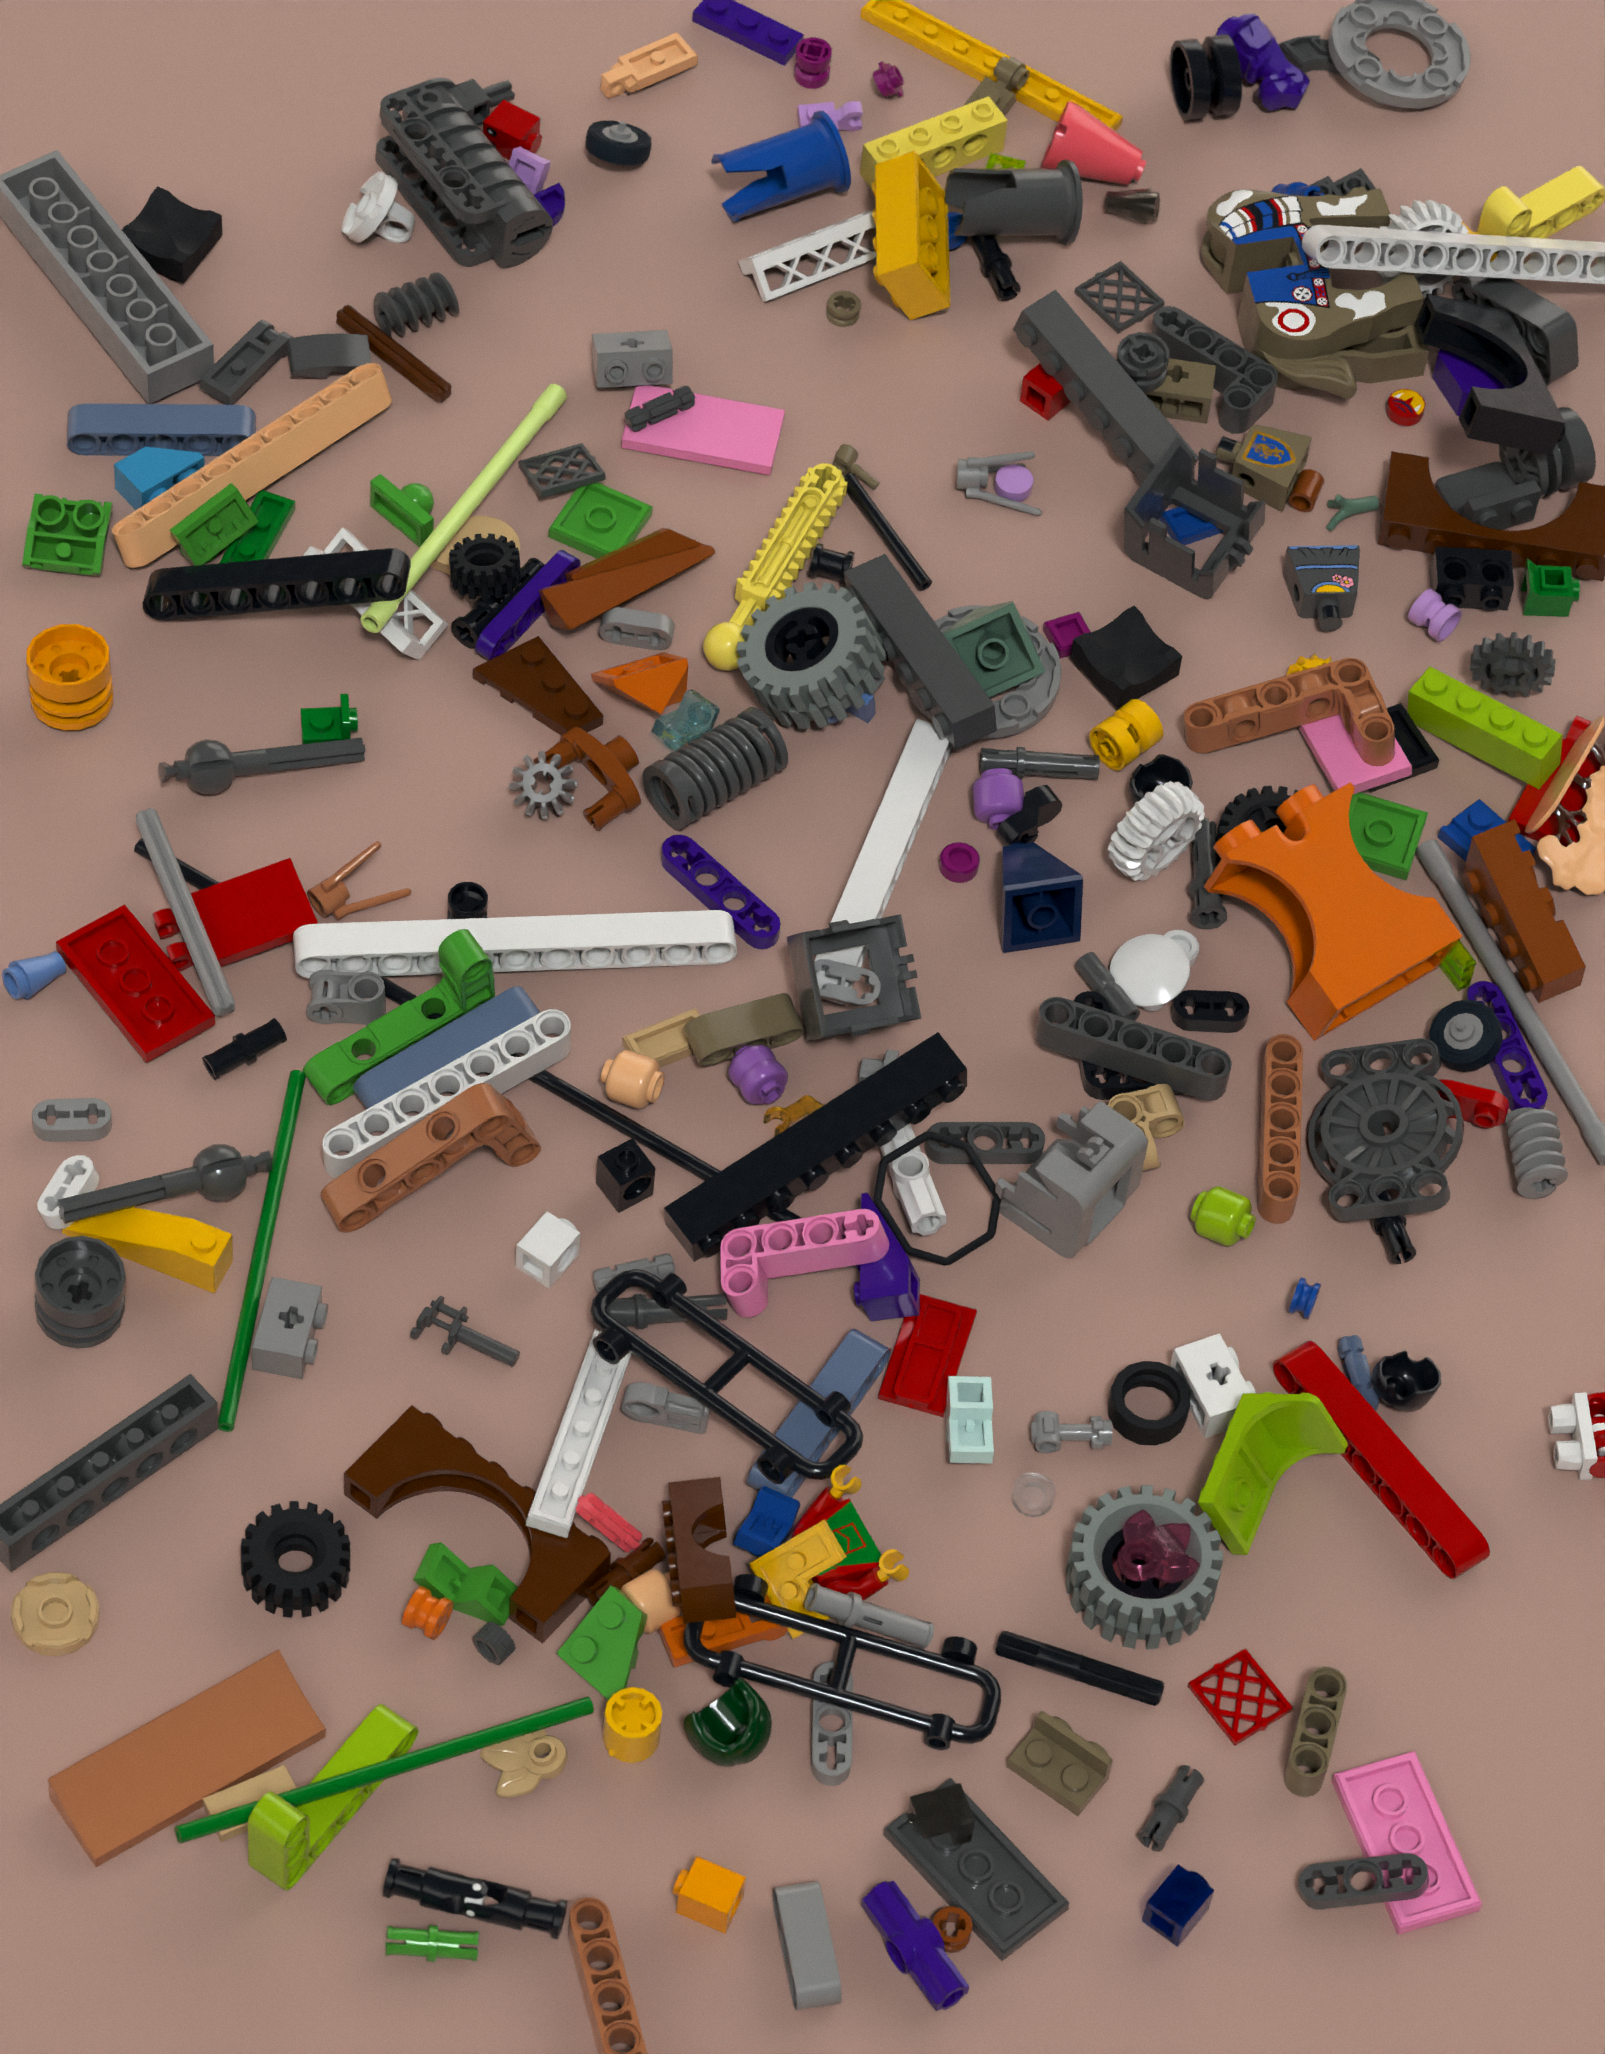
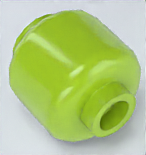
(1223, 1216)

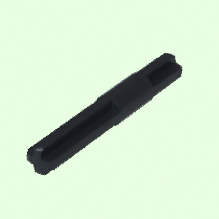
(1079, 1668)

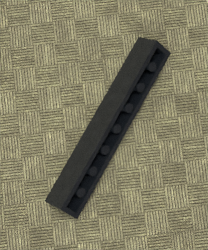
(817, 1146)

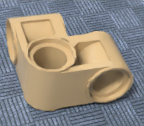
(1154, 1112)

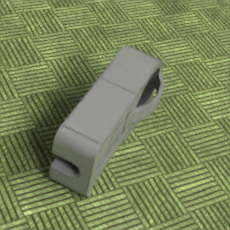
(658, 1406)

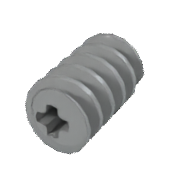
(1536, 1151)

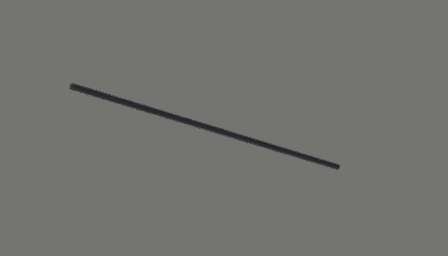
(544, 1078)

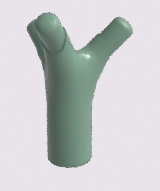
(1350, 507)

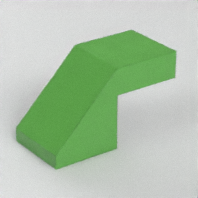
(475, 1591)

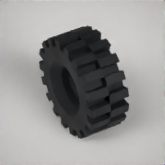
(295, 1531)

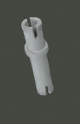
(853, 1610)

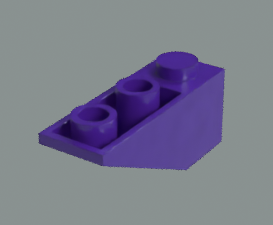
(889, 1285)

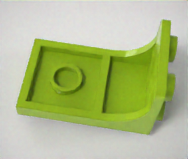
(1259, 1446)

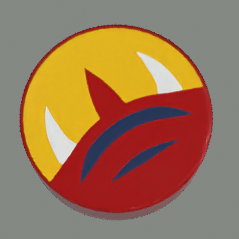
(1405, 407)

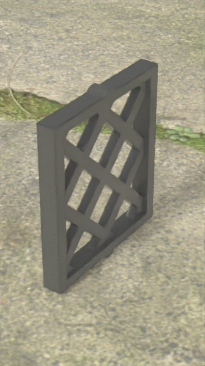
(1102, 311)
(556, 483)

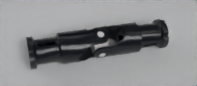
(467, 1897)

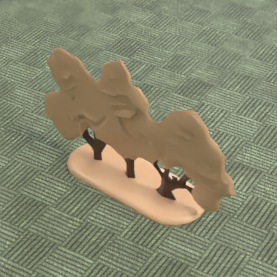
(1580, 862)

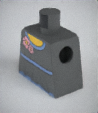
(1323, 582)

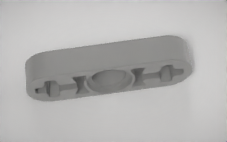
(822, 1739)

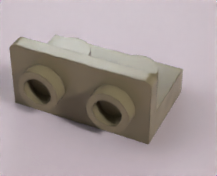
(1061, 1763)

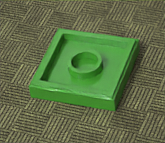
(599, 520)
(1385, 833)

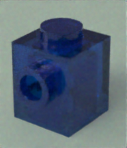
(1178, 1904)

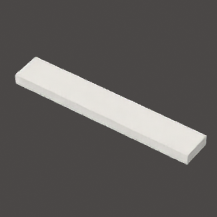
(577, 1443)

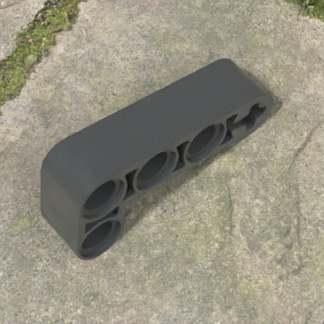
(1545, 327)
(1240, 376)

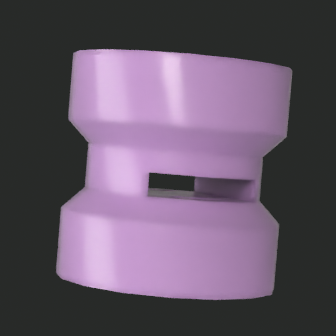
(1435, 615)

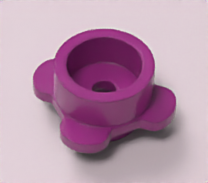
(888, 80)

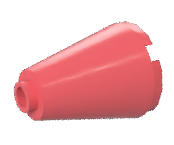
(1093, 148)

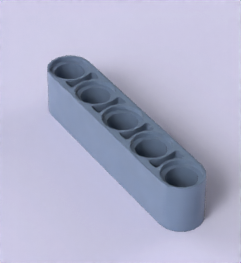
(184, 427)
(445, 1045)
(848, 1371)

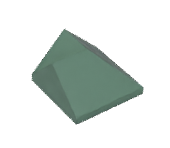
(996, 647)

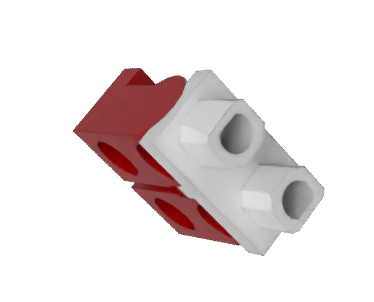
(1586, 1423)

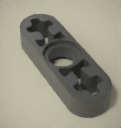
(995, 1130)
(1348, 1868)

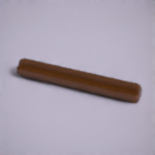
(395, 354)

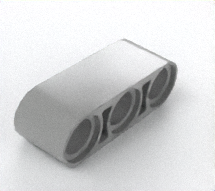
(807, 1945)

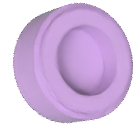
(1013, 482)

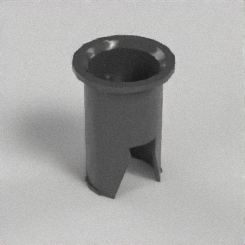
(1018, 201)

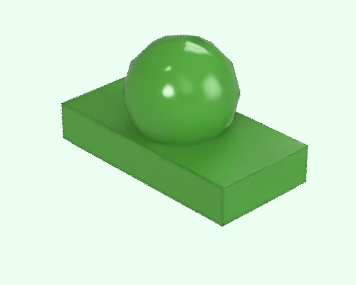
(404, 508)

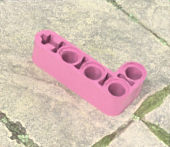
(853, 1239)

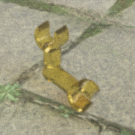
(793, 1112)

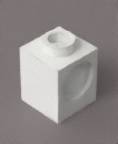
(548, 1249)

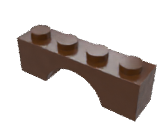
(703, 1578)

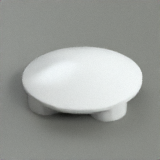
(1151, 970)

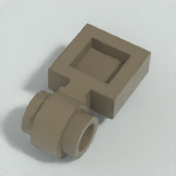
(1010, 75)

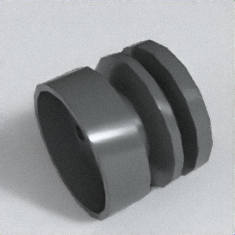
(1569, 464)
(80, 1292)

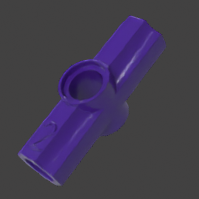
(915, 1945)

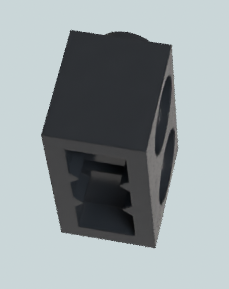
(1473, 577)

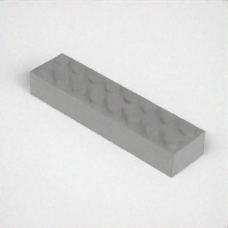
(104, 277)

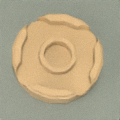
(55, 1614)

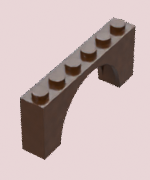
(1420, 520)
(424, 1458)

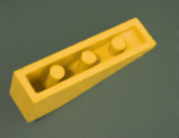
(163, 1243)

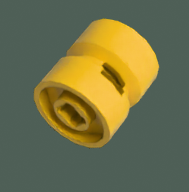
(1126, 734)

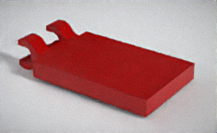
(1573, 800)
(244, 914)

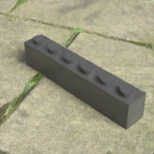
(1096, 383)
(922, 654)

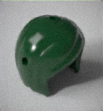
(732, 1727)

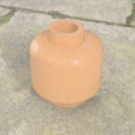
(632, 1079)
(654, 1597)

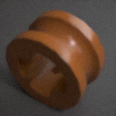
(963, 1921)

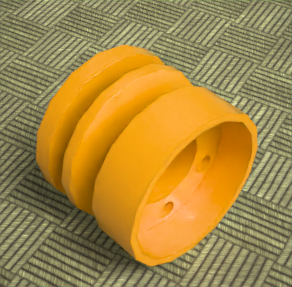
(69, 677)

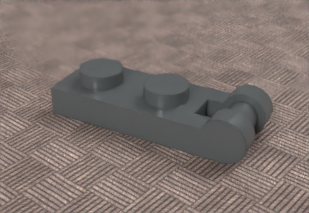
(245, 362)

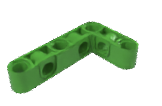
(464, 986)

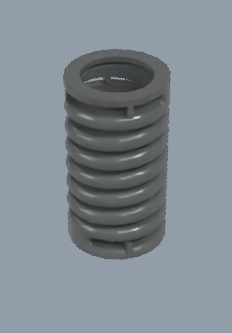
(715, 768)

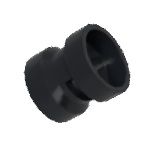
(467, 901)

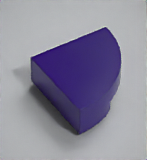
(553, 201)

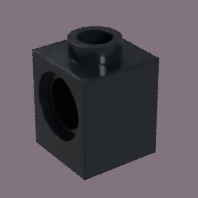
(625, 1175)

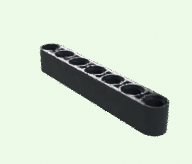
(277, 584)

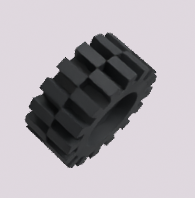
(485, 567)

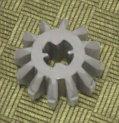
(529, 784)

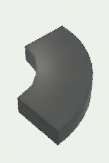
(1310, 54)

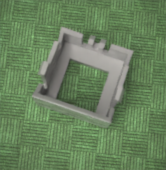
(1077, 1181)

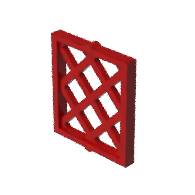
(1262, 1679)

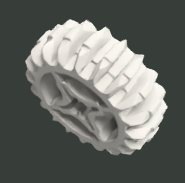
(1425, 217)
(1156, 831)

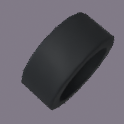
(1149, 1375)

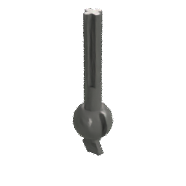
(212, 766)
(216, 1173)

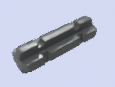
(659, 408)

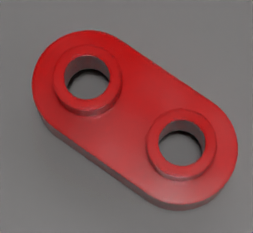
(1478, 1104)

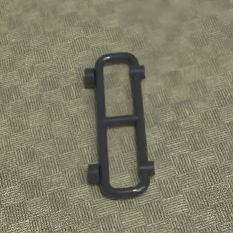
(779, 1458)
(955, 1660)

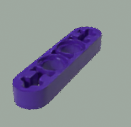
(524, 607)
(725, 888)
(1511, 1048)

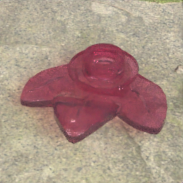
(1159, 1546)

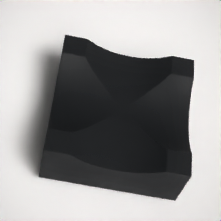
(173, 234)
(1125, 658)

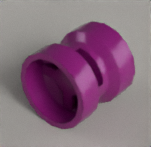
(812, 63)

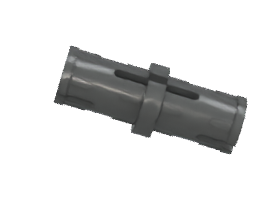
(1171, 1808)

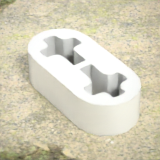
(63, 1186)

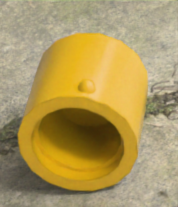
(632, 1725)

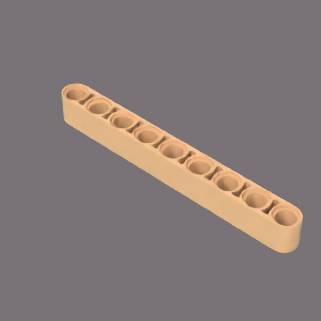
(256, 460)

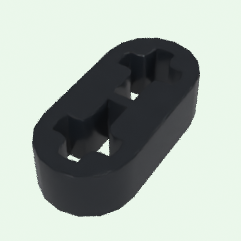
(1210, 1011)

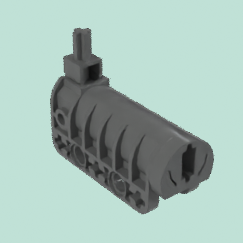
(460, 172)

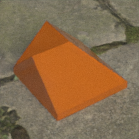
(648, 681)

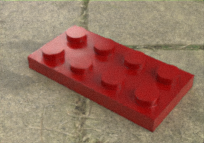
(135, 983)

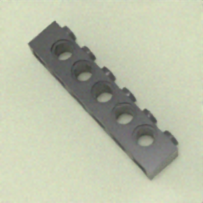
(105, 1470)

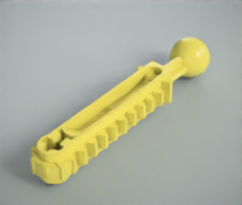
(779, 558)

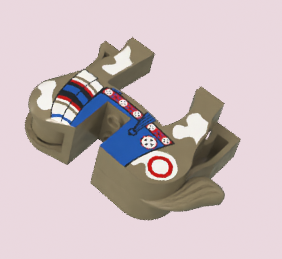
(1288, 304)

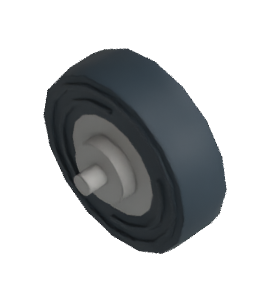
(618, 142)
(1466, 1035)

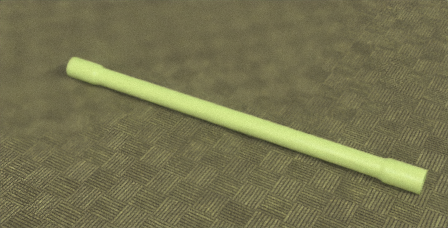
(542, 411)

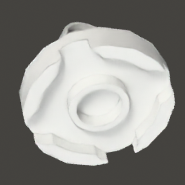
(376, 211)

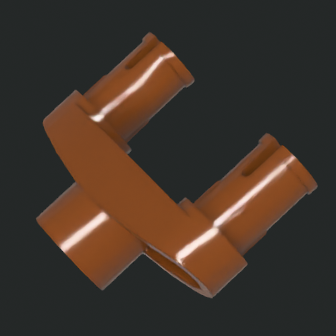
(608, 765)

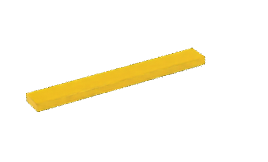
(976, 58)

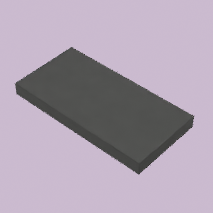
(984, 1878)

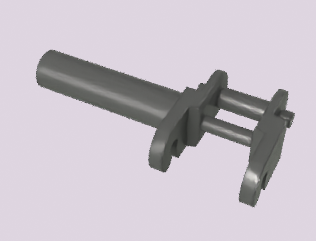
(462, 1333)

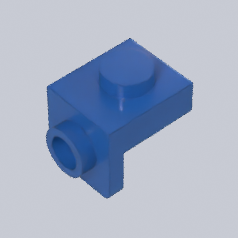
(768, 1522)

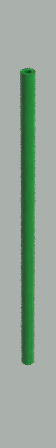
(261, 1252)
(393, 1766)

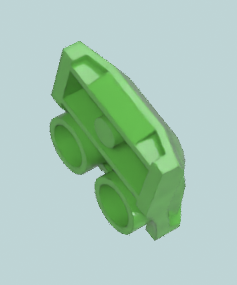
(67, 535)

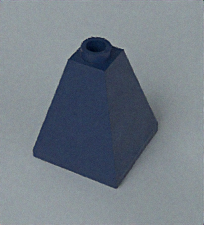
(1038, 899)

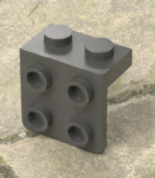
(1490, 496)

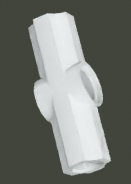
(914, 1185)

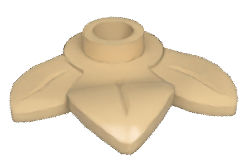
(521, 1762)

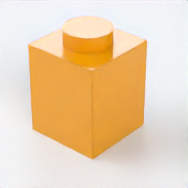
(709, 1894)

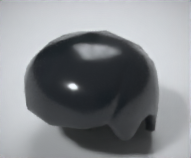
(1155, 773)
(1406, 1382)

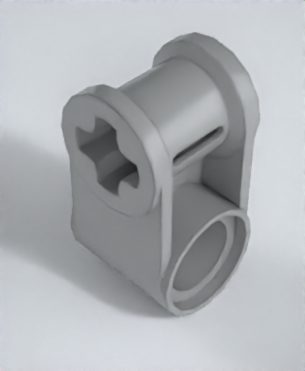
(345, 997)

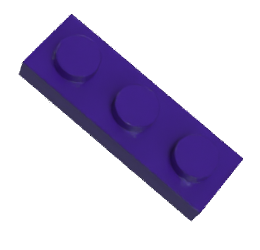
(748, 28)

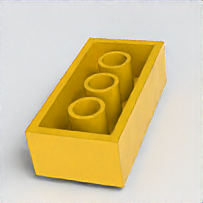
(911, 236)

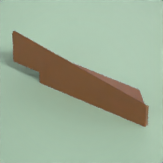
(620, 576)

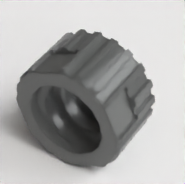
(494, 1643)

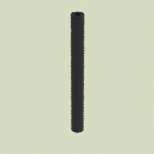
(887, 533)

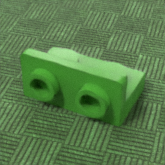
(214, 526)

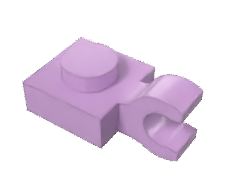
(844, 118)

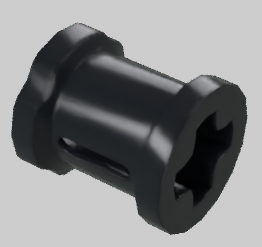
(830, 563)

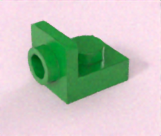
(328, 722)

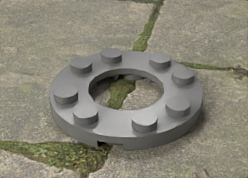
(1444, 41)
(1032, 698)

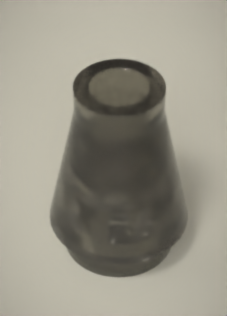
(1136, 204)

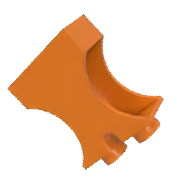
(1343, 924)

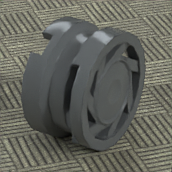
(1144, 359)

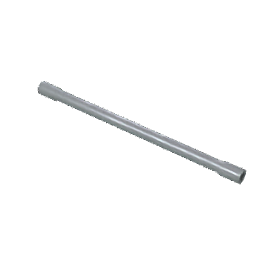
(1442, 873)

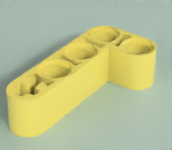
(1543, 209)

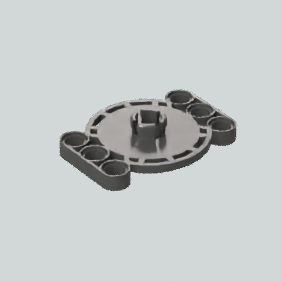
(1356, 1140)

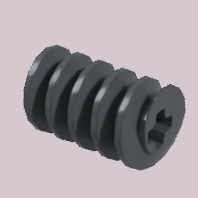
(414, 302)

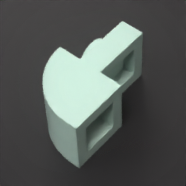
(969, 1419)

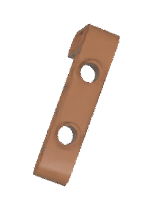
(1293, 701)
(422, 1153)

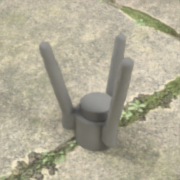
(974, 473)

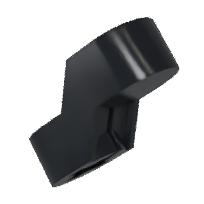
(1039, 808)

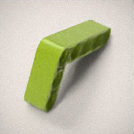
(290, 1838)

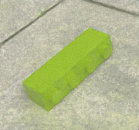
(1484, 727)

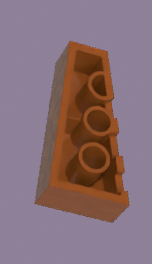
(1521, 913)

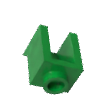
(1548, 590)

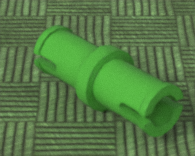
(432, 1943)

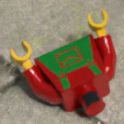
(864, 1568)

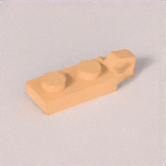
(648, 65)

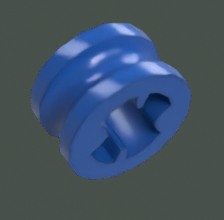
(1304, 1298)

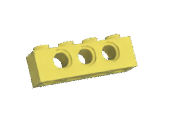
(942, 141)

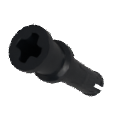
(485, 611)

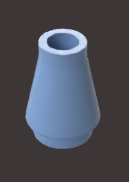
(30, 975)

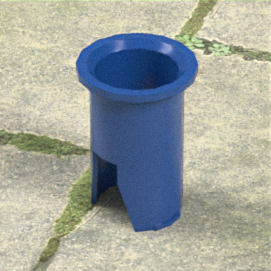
(795, 166)

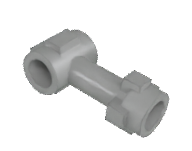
(1049, 1433)

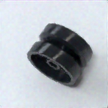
(1205, 77)

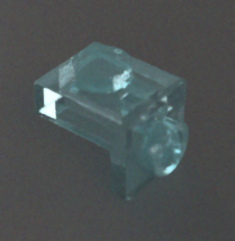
(688, 722)

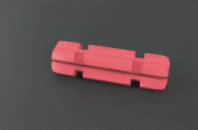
(608, 1522)

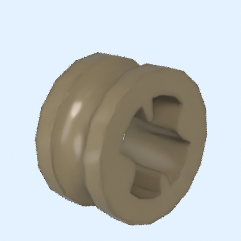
(841, 316)

